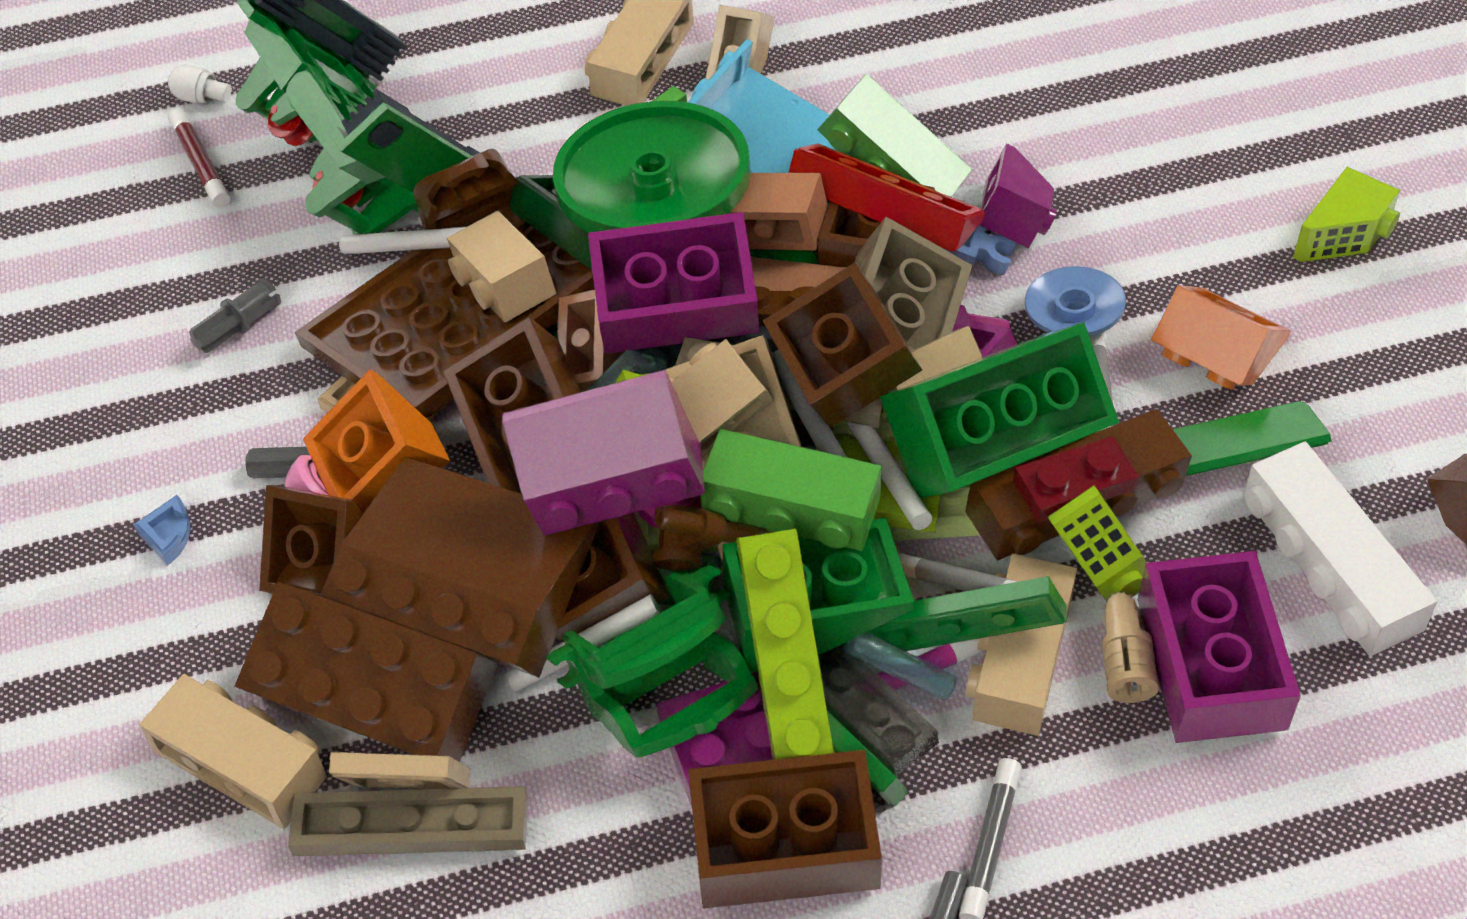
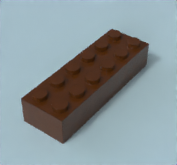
(523, 371)

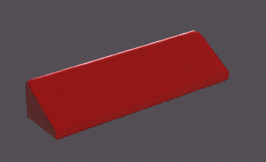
(885, 194)

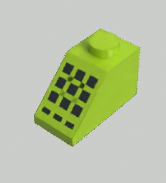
(1348, 218)
(1100, 544)

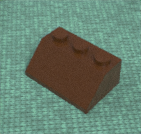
(785, 829)

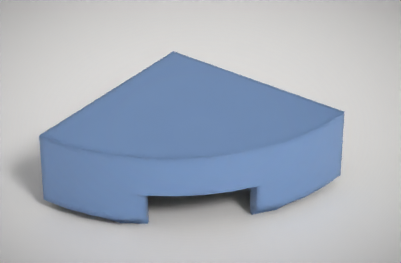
(166, 529)

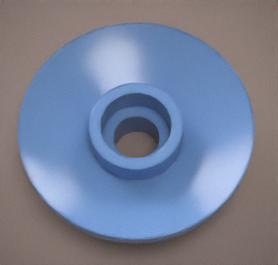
(1074, 297)

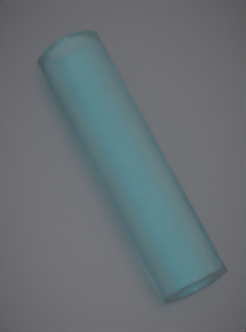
(902, 665)

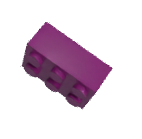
(673, 282)
(1217, 647)

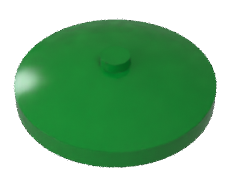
(651, 166)

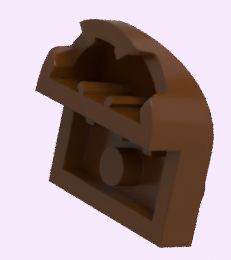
(464, 191)

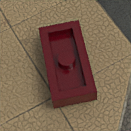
(1064, 476)

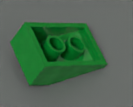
(844, 586)

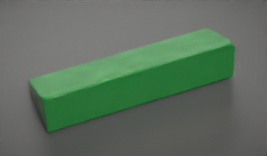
(1251, 436)

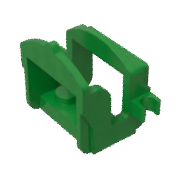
(654, 654)

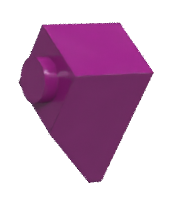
(1017, 199)

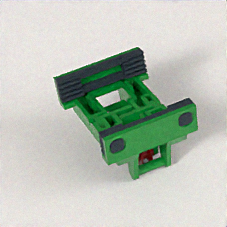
(365, 135)

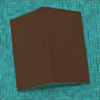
(302, 537)

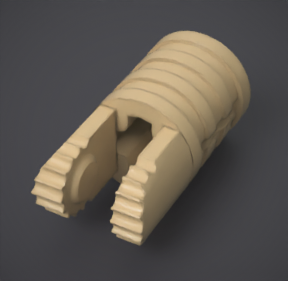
(1128, 652)

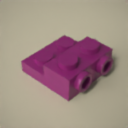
(735, 740)

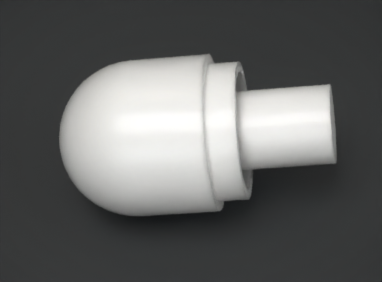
(197, 85)

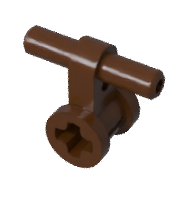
(688, 531)

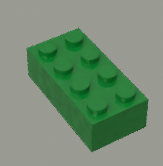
(999, 410)

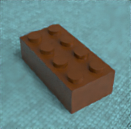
(366, 674)

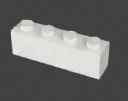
(1338, 549)

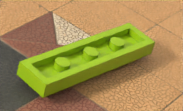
(784, 645)

